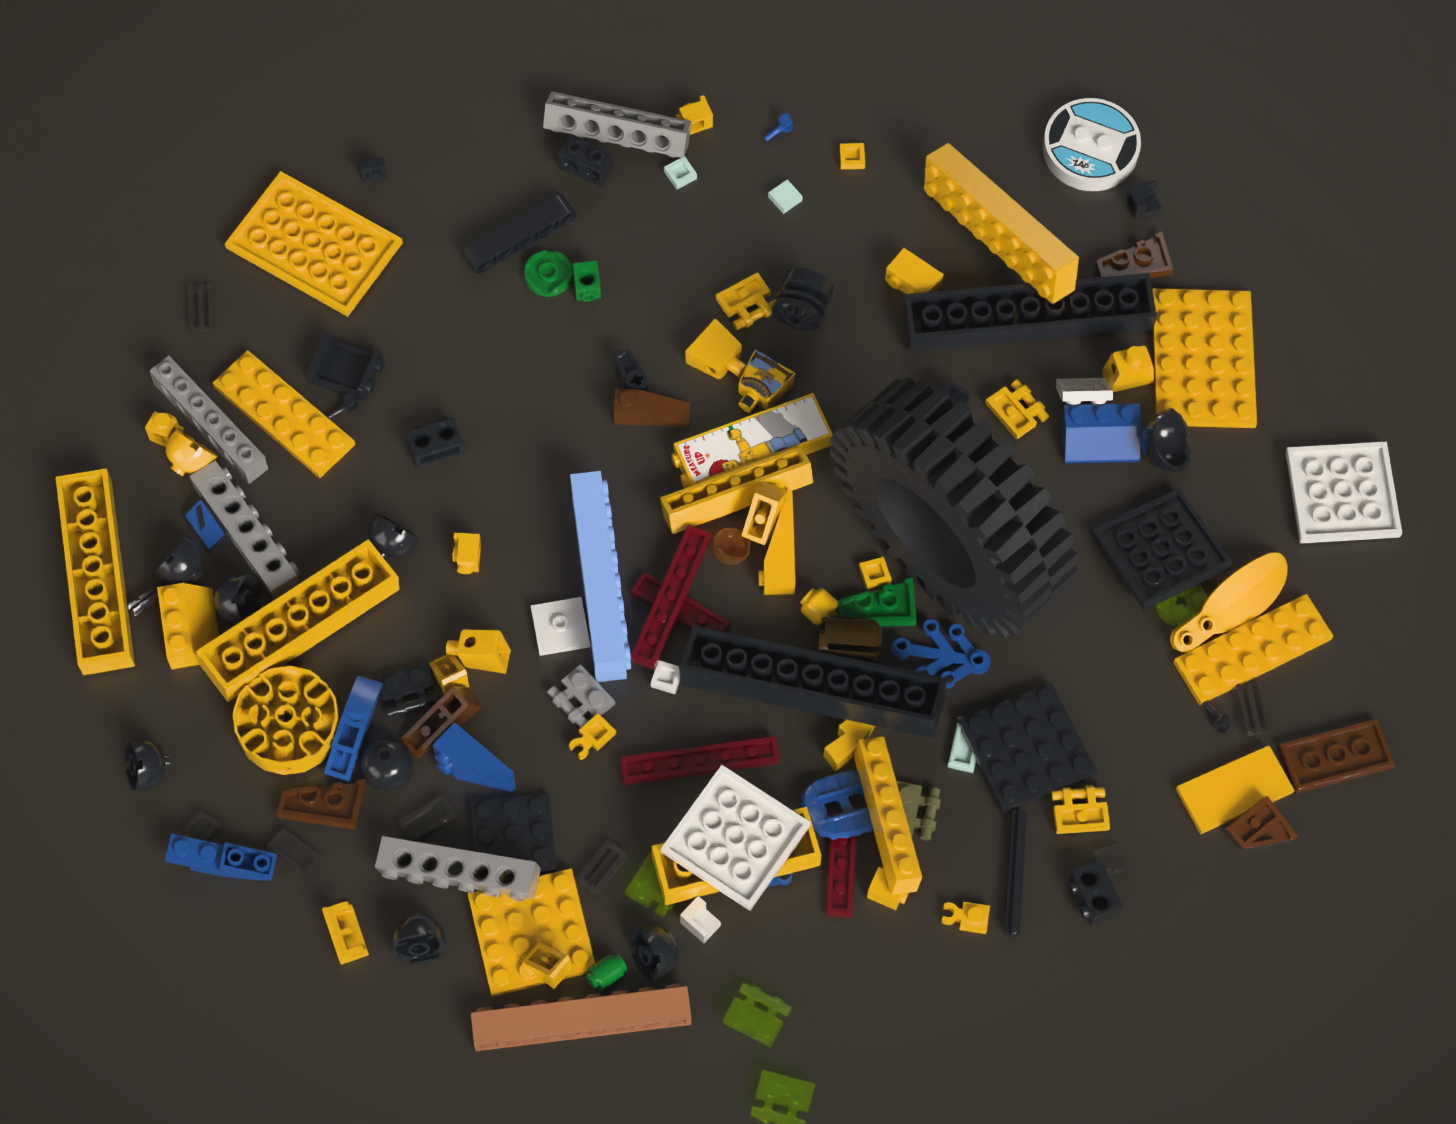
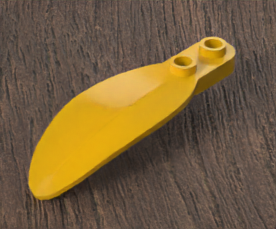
(1234, 601)

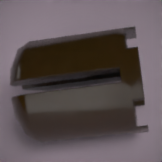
(851, 638)

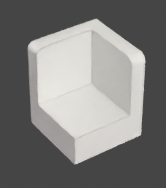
(699, 920)

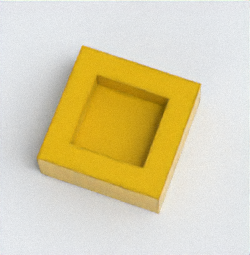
(852, 156)
(875, 573)

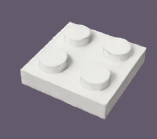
(1084, 389)

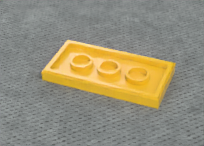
(1234, 789)

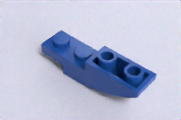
(352, 728)
(221, 860)

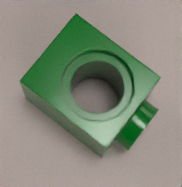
(586, 272)

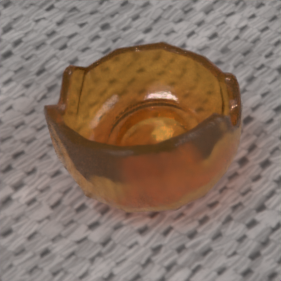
(730, 546)

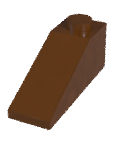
(649, 409)
(455, 706)

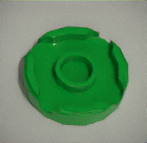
(548, 273)

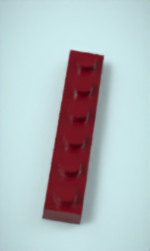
(671, 597)
(699, 760)

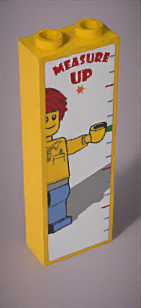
(752, 440)

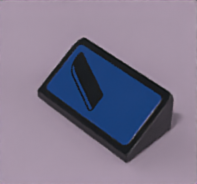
(206, 526)

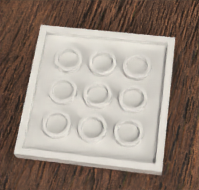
(1343, 492)
(735, 837)

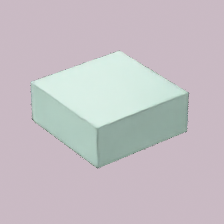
(680, 172)
(785, 196)

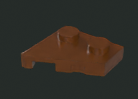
(1260, 826)

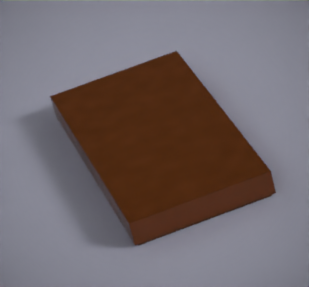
(1336, 755)

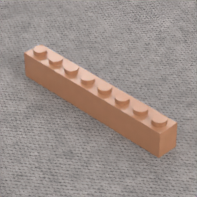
(581, 1018)

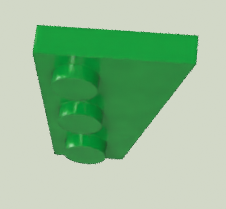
(887, 606)

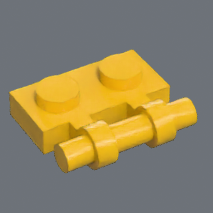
(743, 295)
(1011, 412)
(1080, 817)

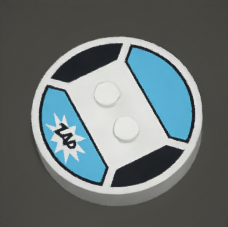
(1091, 144)

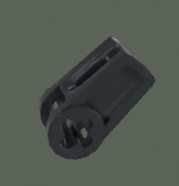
(630, 371)

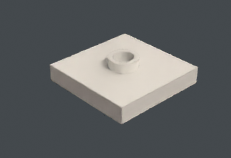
(560, 626)

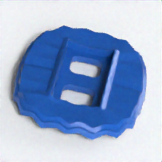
(836, 788)

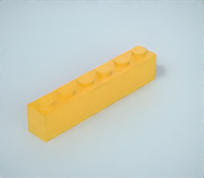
(734, 489)
(887, 816)

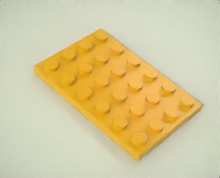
(314, 243)
(1205, 357)

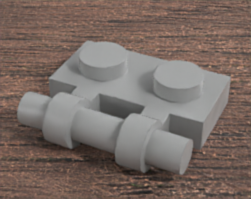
(586, 691)

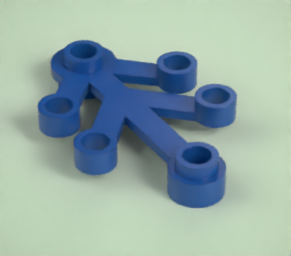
(945, 654)

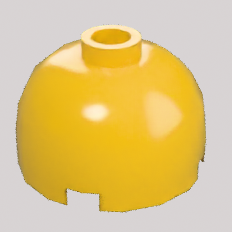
(187, 454)

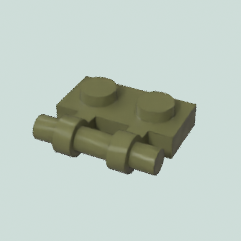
(911, 800)

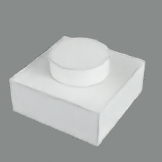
(666, 677)

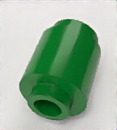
(606, 971)

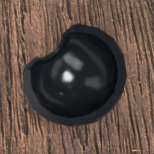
(1166, 441)

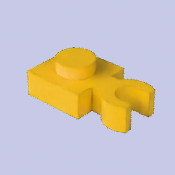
(594, 734)
(971, 917)

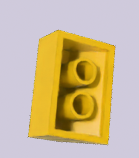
(187, 621)

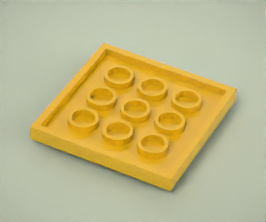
(513, 928)

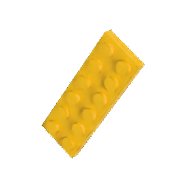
(283, 414)
(1253, 649)

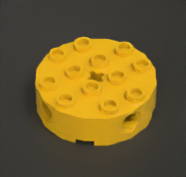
(263, 714)

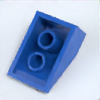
(470, 761)

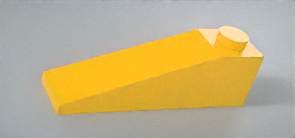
(779, 563)

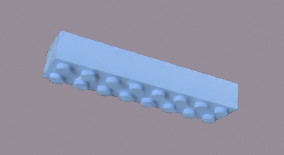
(600, 576)

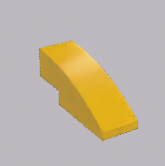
(843, 748)

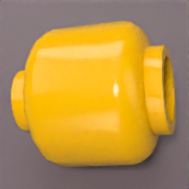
(818, 603)

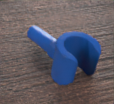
(785, 125)

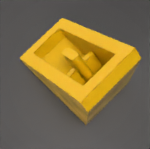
(449, 673)
(548, 964)

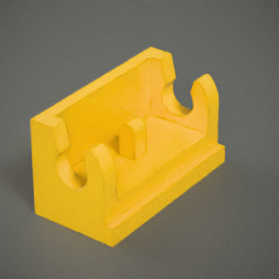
(345, 932)

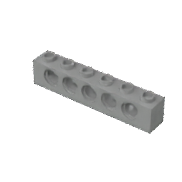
(627, 119)
(209, 419)
(276, 581)
(394, 850)

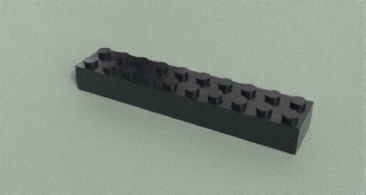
(1023, 315)
(813, 681)

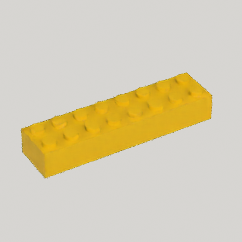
(1001, 223)
(94, 572)
(298, 619)

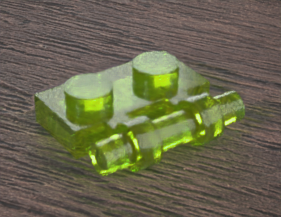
(646, 887)
(753, 1021)
(782, 1091)

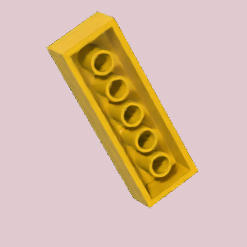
(680, 884)

